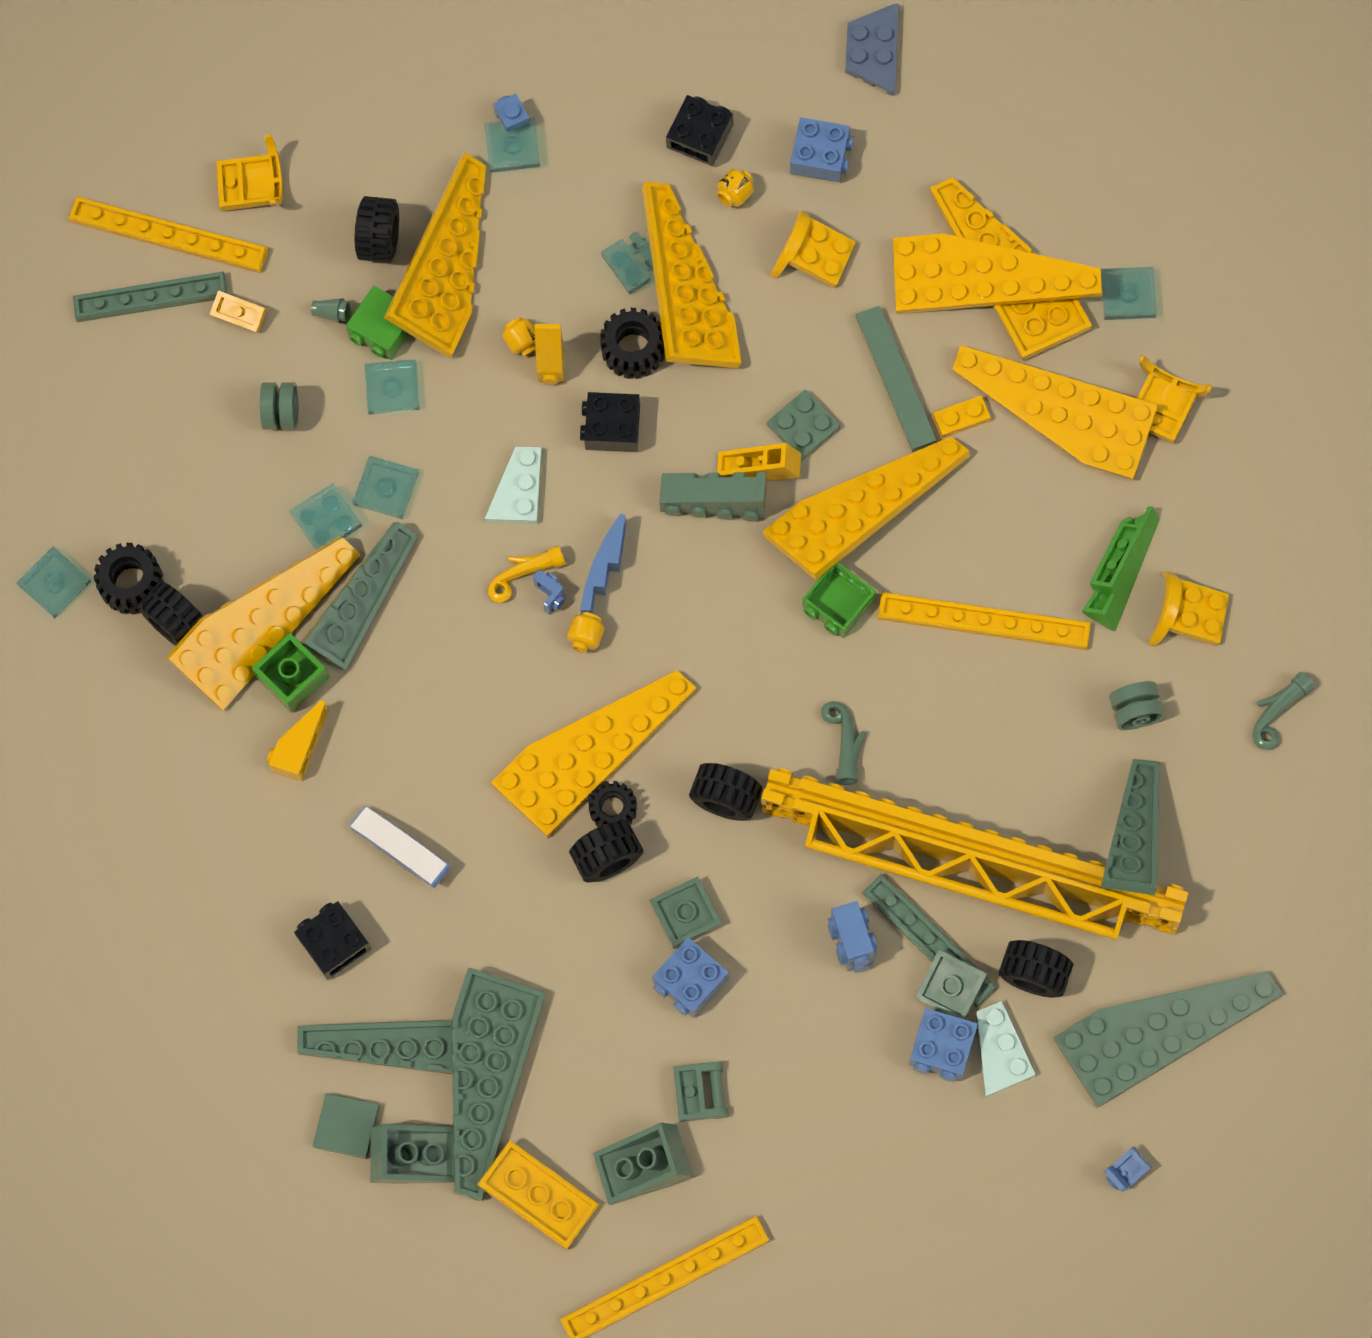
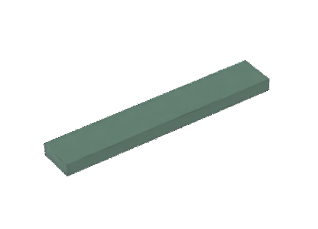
(148, 296)
(896, 378)
(916, 926)

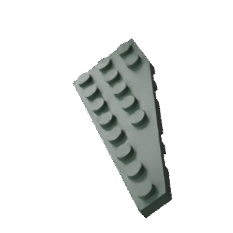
(1138, 1038)
(489, 1048)

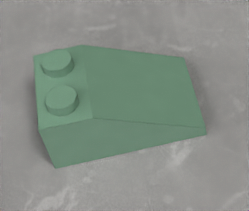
(411, 1154)
(643, 1163)

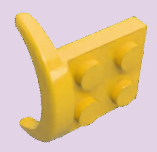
(251, 180)
(815, 250)
(1172, 396)
(1190, 611)

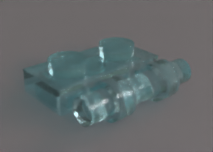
(625, 264)

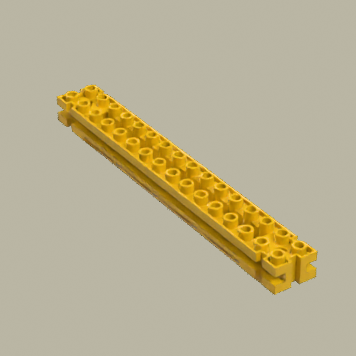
(965, 850)

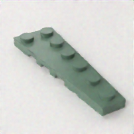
(353, 609)
(1134, 845)
(392, 1044)

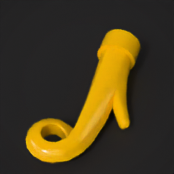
(525, 566)

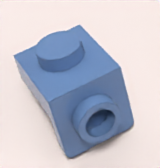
(511, 112)
(549, 585)
(1127, 1170)

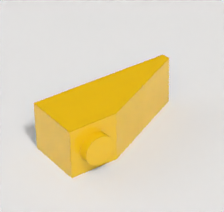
(550, 353)
(777, 460)
(296, 746)

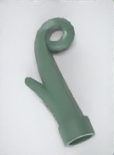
(1278, 703)
(849, 748)

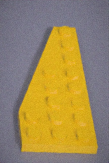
(965, 273)
(438, 283)
(690, 307)
(1031, 325)
(1081, 418)
(839, 519)
(231, 640)
(564, 768)

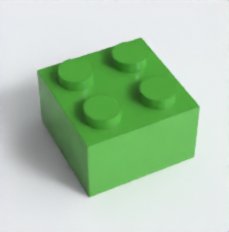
(290, 672)

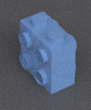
(821, 150)
(854, 945)
(689, 978)
(943, 1045)

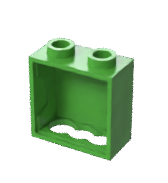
(371, 329)
(838, 600)

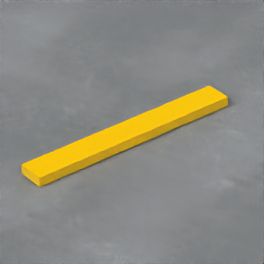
(168, 234)
(984, 621)
(665, 1279)

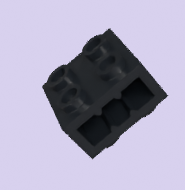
(700, 130)
(611, 422)
(332, 939)

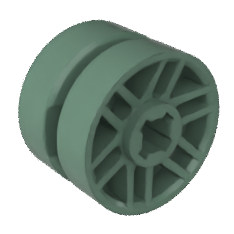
(279, 405)
(1136, 705)

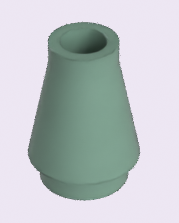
(333, 309)

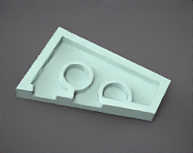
(519, 489)
(1001, 1051)

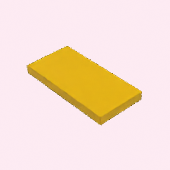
(538, 1195)

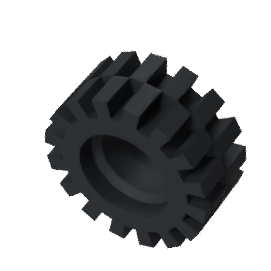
(609, 791)

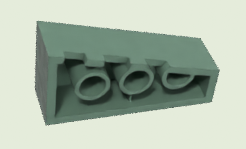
(714, 495)

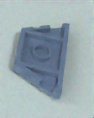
(873, 48)

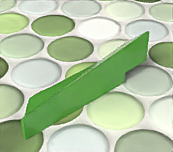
(1120, 568)

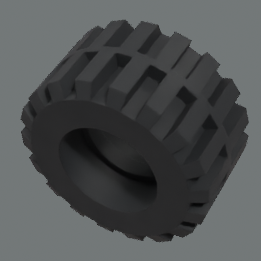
(376, 229)
(632, 324)
(118, 561)
(169, 612)
(725, 791)
(606, 851)
(1035, 968)

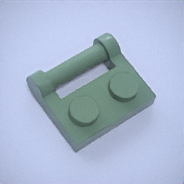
(691, 1094)

